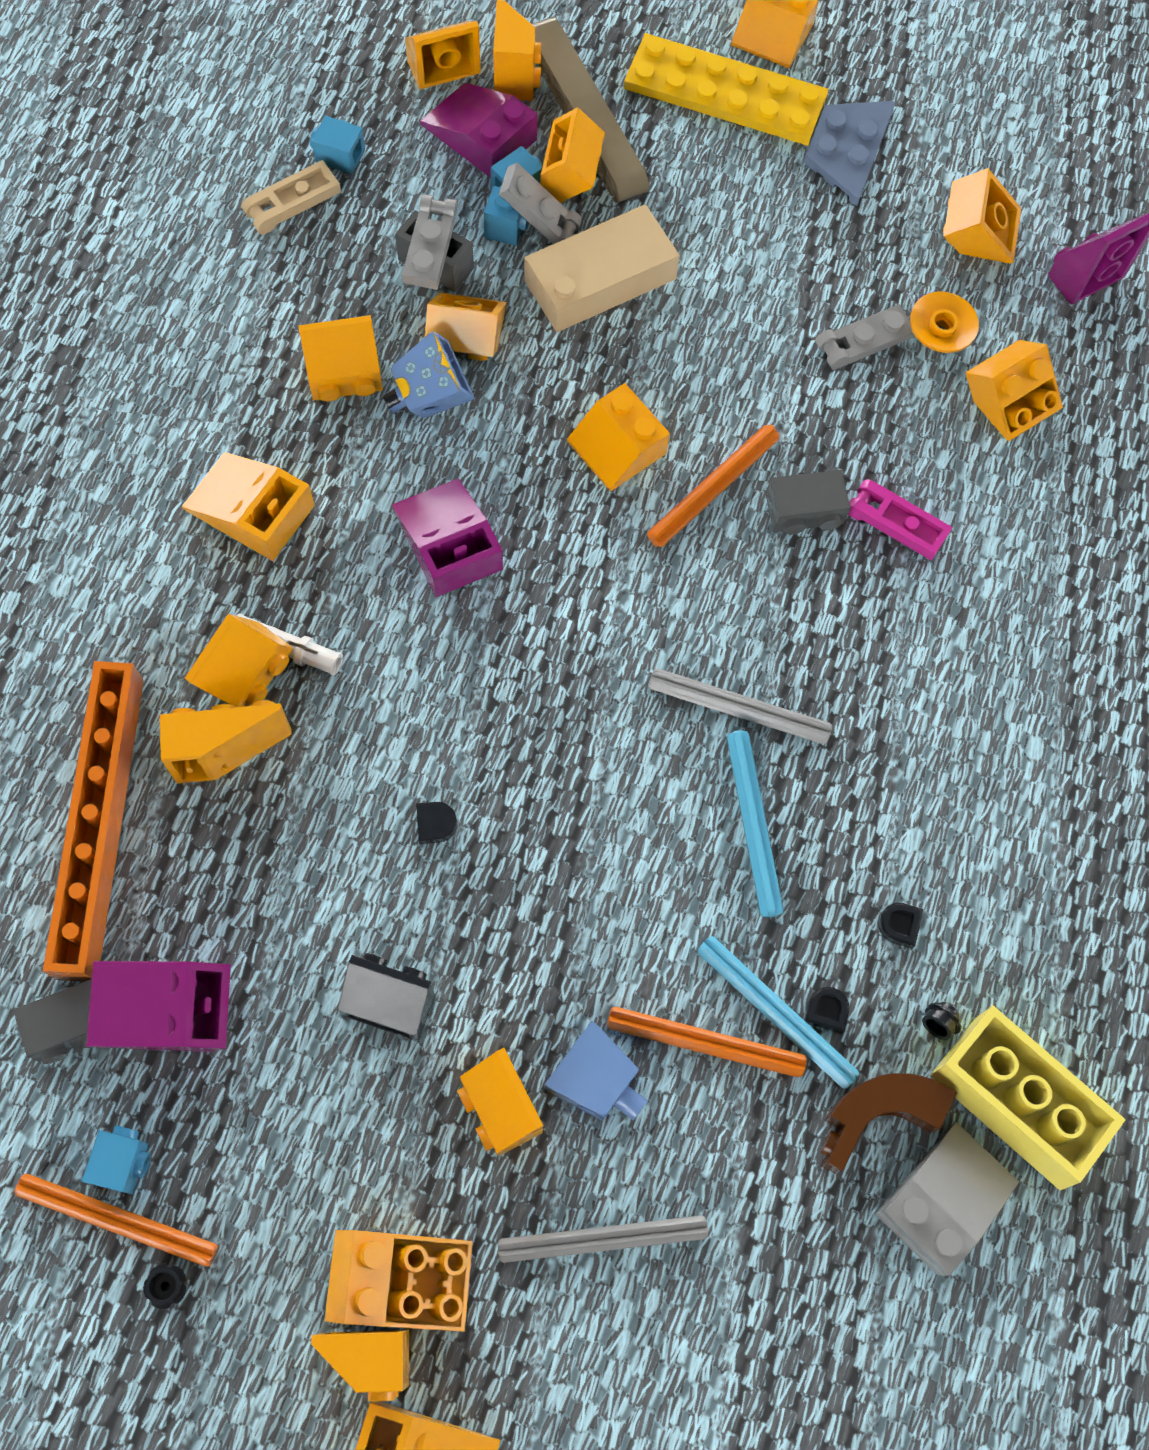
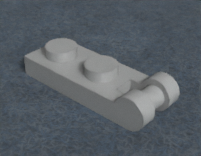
(538, 205)
(429, 242)
(865, 337)

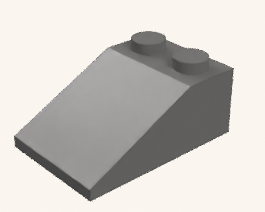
(948, 1200)

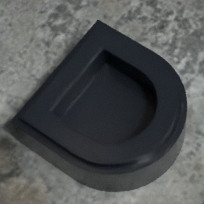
(435, 822)
(900, 924)
(828, 1009)

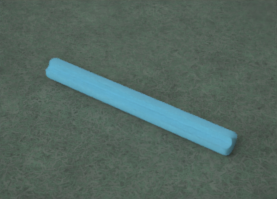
(755, 824)
(778, 1012)

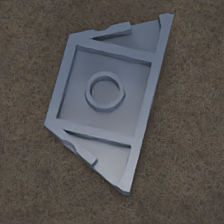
(848, 144)

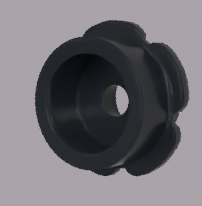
(941, 1020)
(153, 1286)

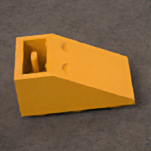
(251, 503)
(217, 740)
(398, 1281)
(401, 1429)

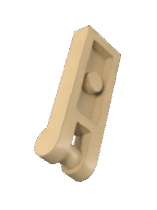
(291, 196)

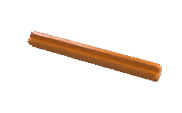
(713, 486)
(707, 1042)
(116, 1220)

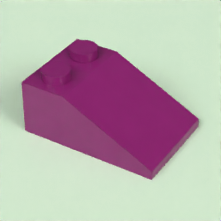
(482, 124)
(1099, 259)

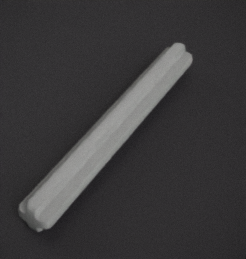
(740, 706)
(602, 1239)

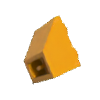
(572, 155)
(1016, 387)

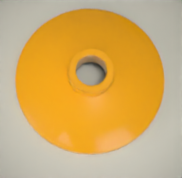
(947, 311)

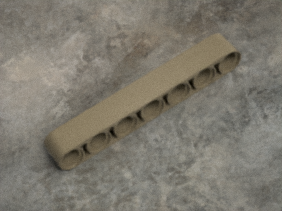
(574, 87)

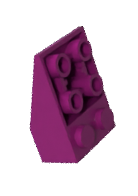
(449, 537)
(159, 1005)

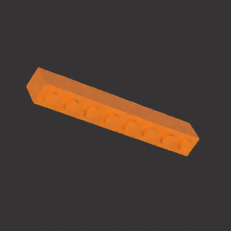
(94, 822)

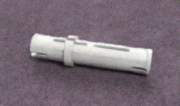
(308, 652)

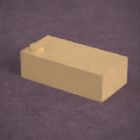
(601, 267)

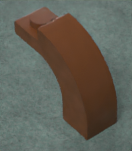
(895, 1094)

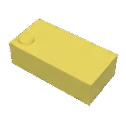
(1028, 1098)

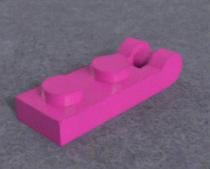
(899, 519)

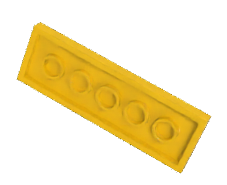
(726, 89)

